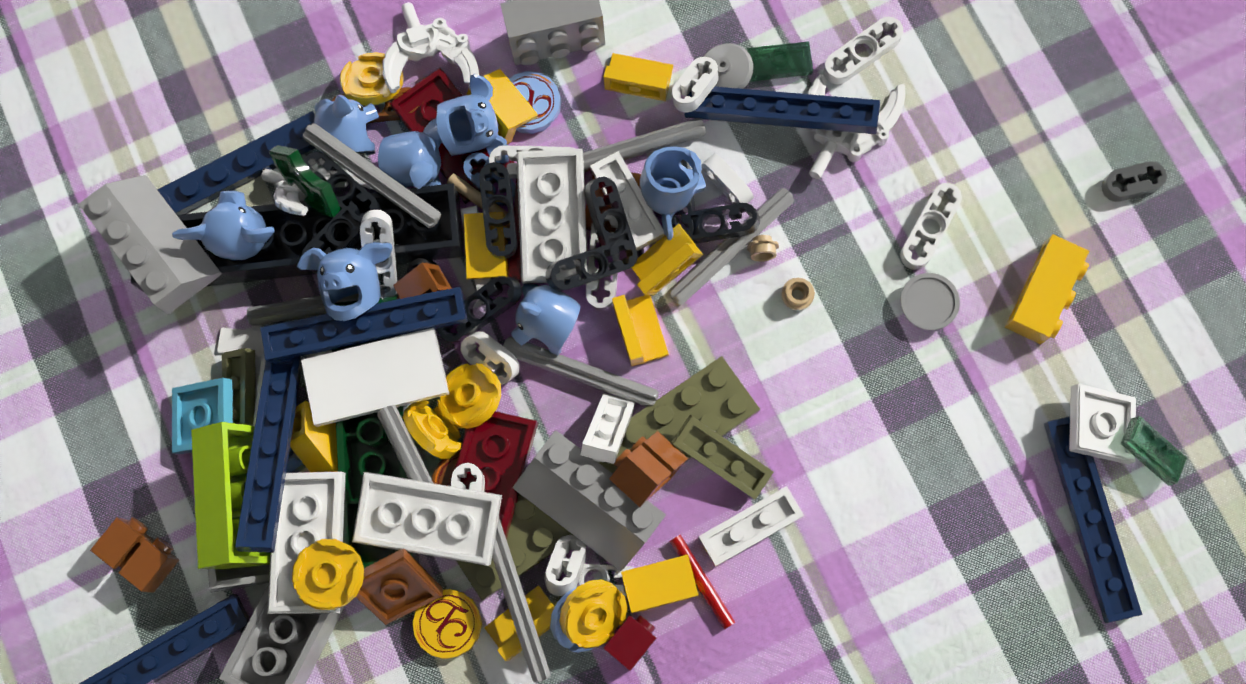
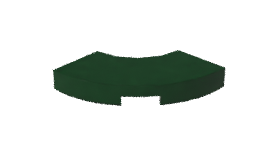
(295, 171)

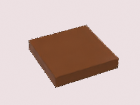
(397, 587)

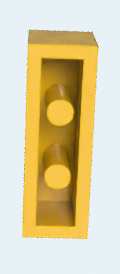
(1048, 290)

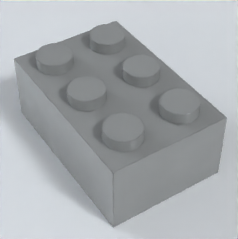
(552, 28)

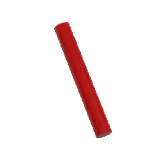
(704, 584)

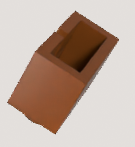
(647, 467)
(139, 556)

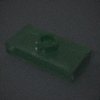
(781, 61)
(1154, 450)

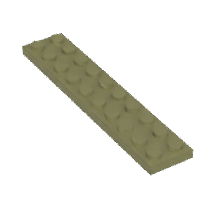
(710, 396)

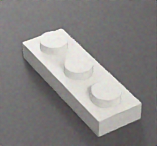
(640, 217)
(607, 428)
(750, 526)

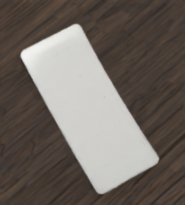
(236, 339)

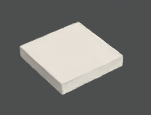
(1100, 423)

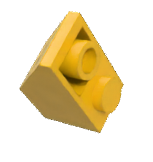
(314, 444)

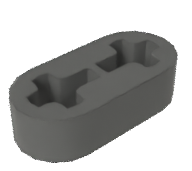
(1135, 187)

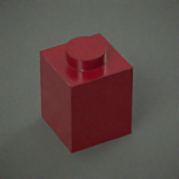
(631, 641)

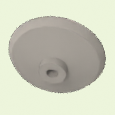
(733, 63)
(930, 301)

